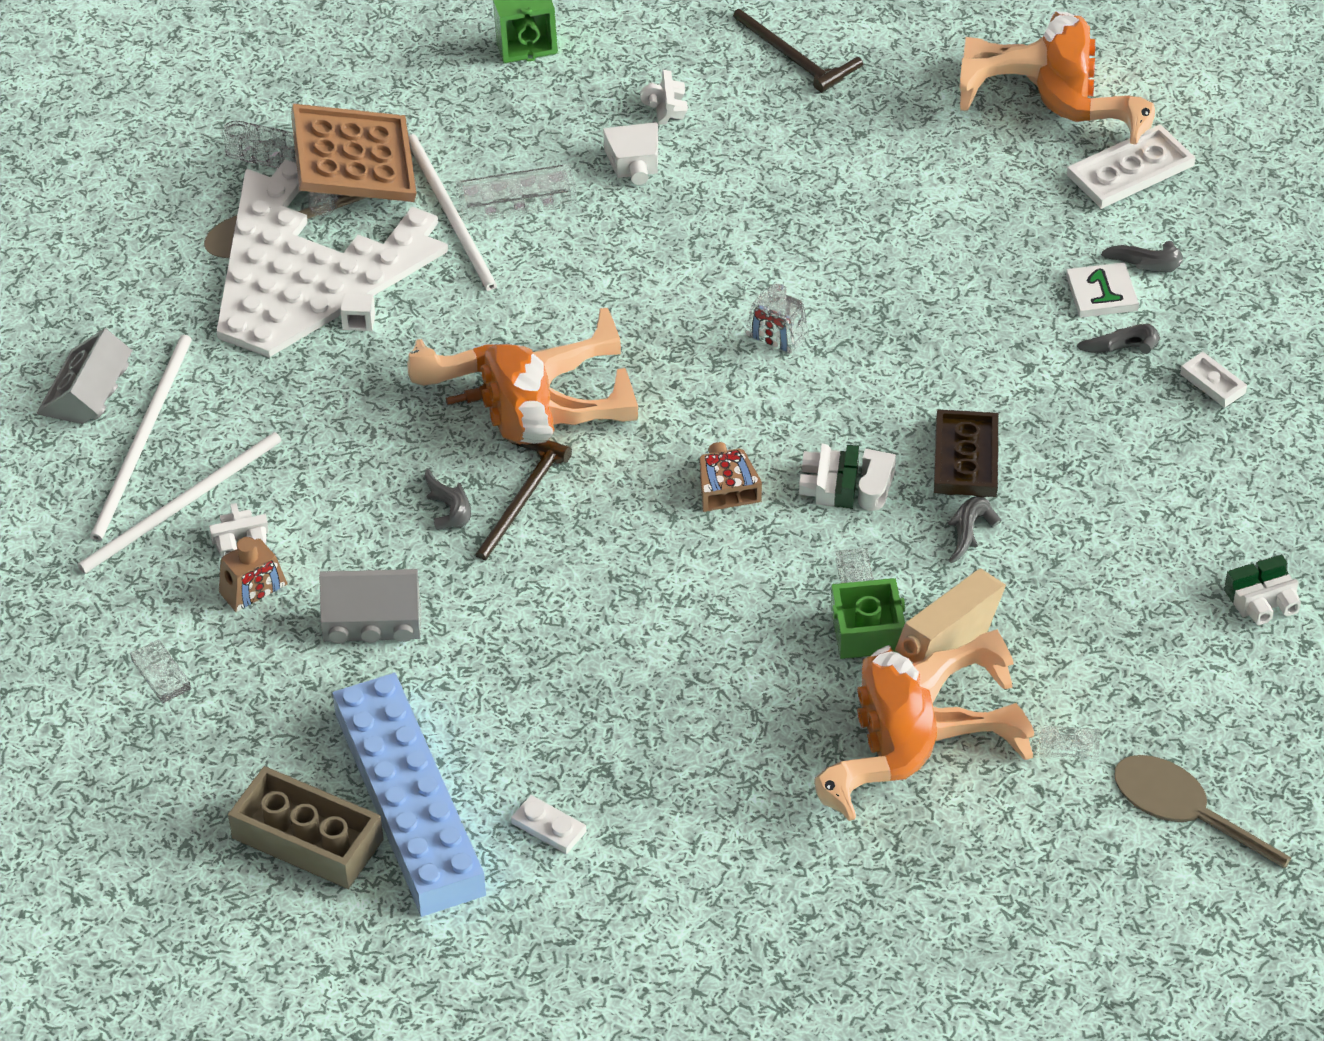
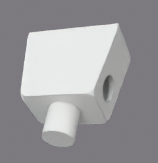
(633, 150)

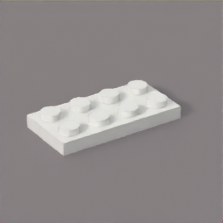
(1130, 167)

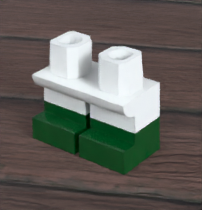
(835, 478)
(1261, 588)

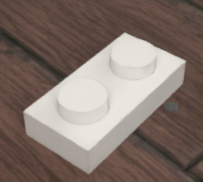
(1213, 379)
(548, 824)

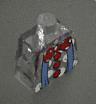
(778, 319)

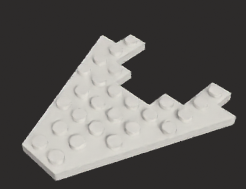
(291, 286)

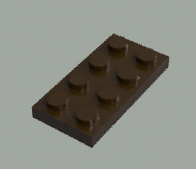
(966, 453)

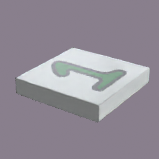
(1102, 290)

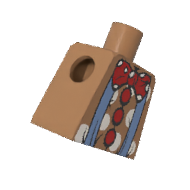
(728, 478)
(249, 573)

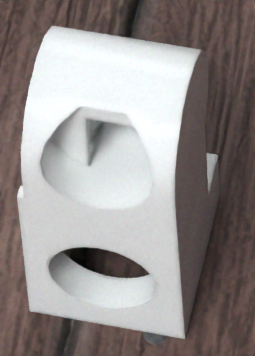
(875, 485)

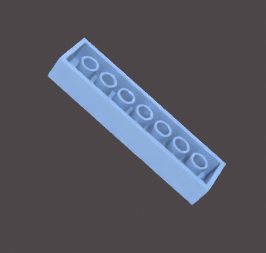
(409, 795)

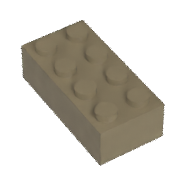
(306, 827)

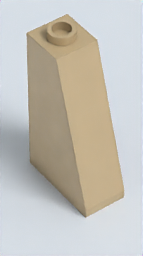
(952, 618)

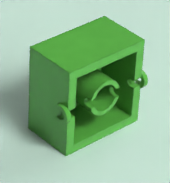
(525, 29)
(866, 616)

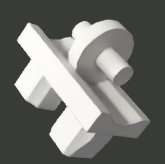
(666, 98)
(236, 526)

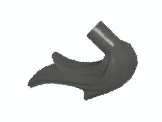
(1160, 261)
(1141, 335)
(454, 497)
(964, 522)

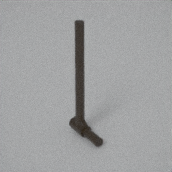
(822, 78)
(549, 453)

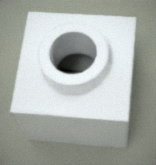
(358, 312)

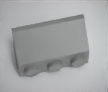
(87, 379)
(370, 605)

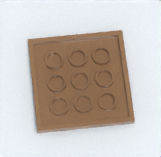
(353, 153)

